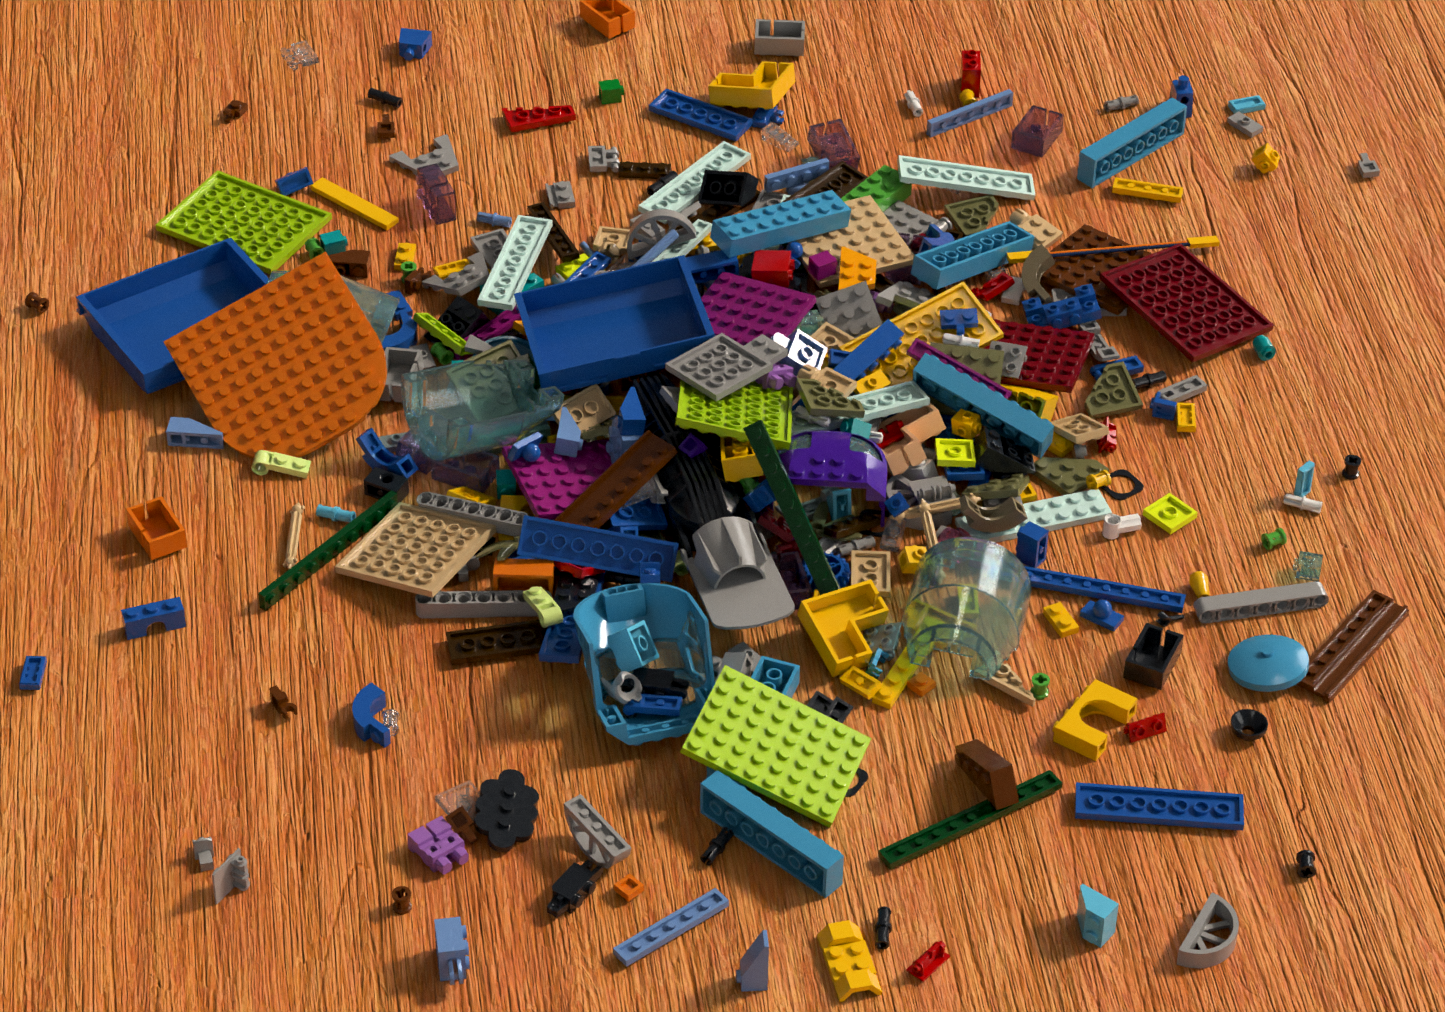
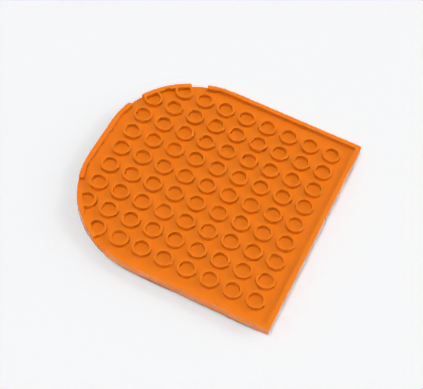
(285, 363)

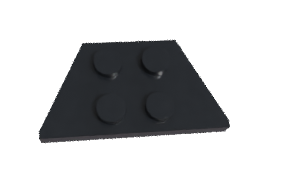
(572, 591)

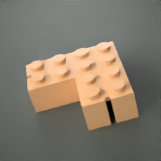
(918, 426)

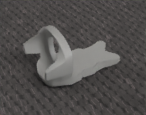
(615, 690)

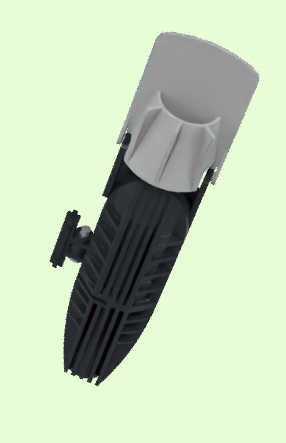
(707, 516)

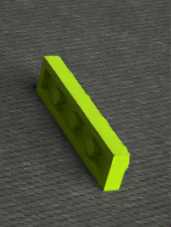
(441, 332)

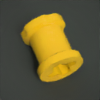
(967, 97)
(1101, 479)

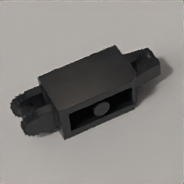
(657, 682)
(573, 888)

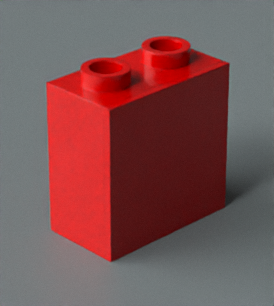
(970, 71)
(773, 267)

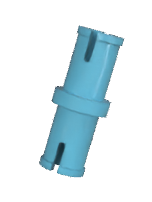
(335, 513)

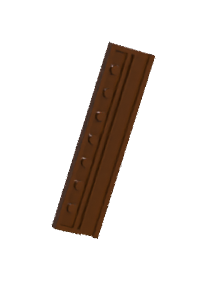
(619, 482)
(1352, 645)

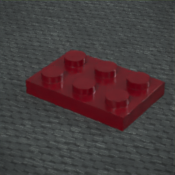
(774, 524)

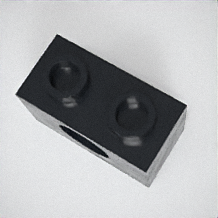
(381, 482)

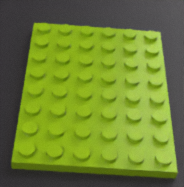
(257, 219)
(738, 411)
(776, 746)

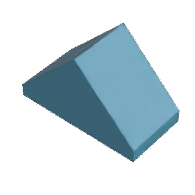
(839, 503)

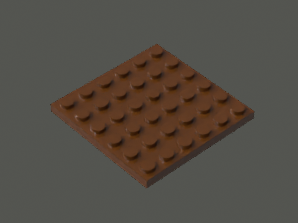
(1086, 269)

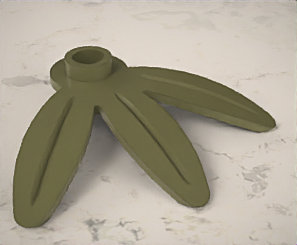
(820, 518)
(507, 546)

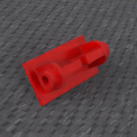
(894, 433)
(1108, 441)
(1146, 727)
(929, 961)

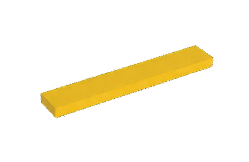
(354, 203)

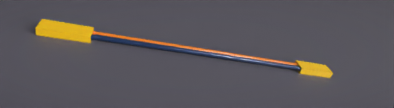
(1194, 242)

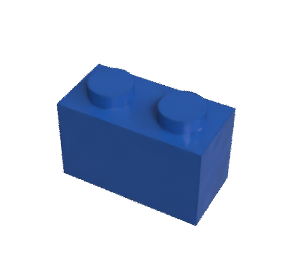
(1032, 544)

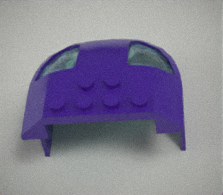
(837, 461)

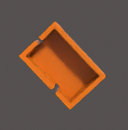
(608, 16)
(160, 532)
(524, 574)

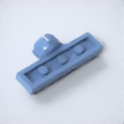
(796, 177)

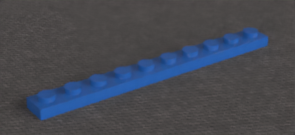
(1106, 590)

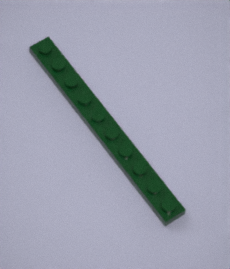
(791, 507)
(327, 551)
(965, 821)

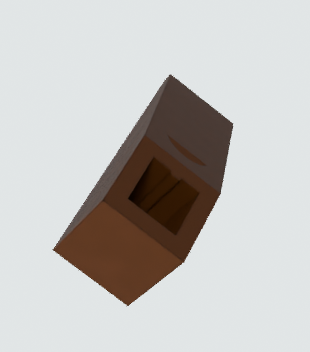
(352, 263)

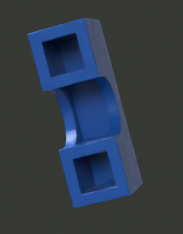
(138, 618)

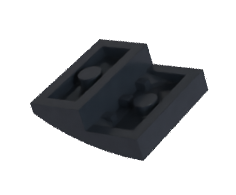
(834, 709)

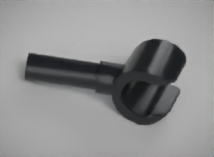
(1165, 619)

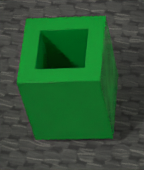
(610, 91)

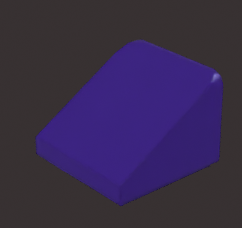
(692, 446)

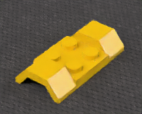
(848, 959)

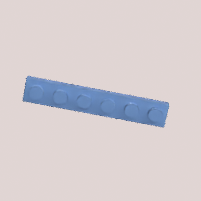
(969, 113)
(670, 927)

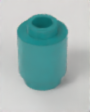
(1263, 347)

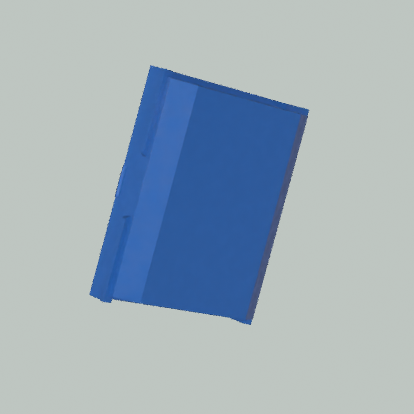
(159, 302)
(613, 323)

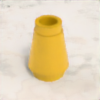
(1199, 584)

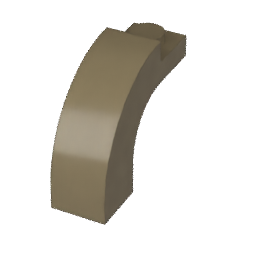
(1033, 268)
(995, 518)

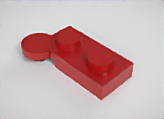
(994, 287)

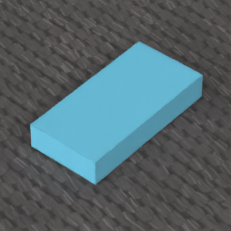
(1247, 104)
(1304, 479)

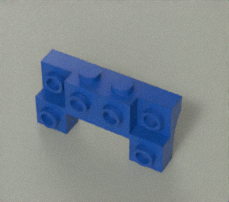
(1064, 312)

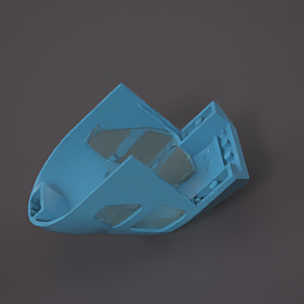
(680, 638)

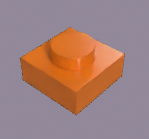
(921, 684)
(628, 887)

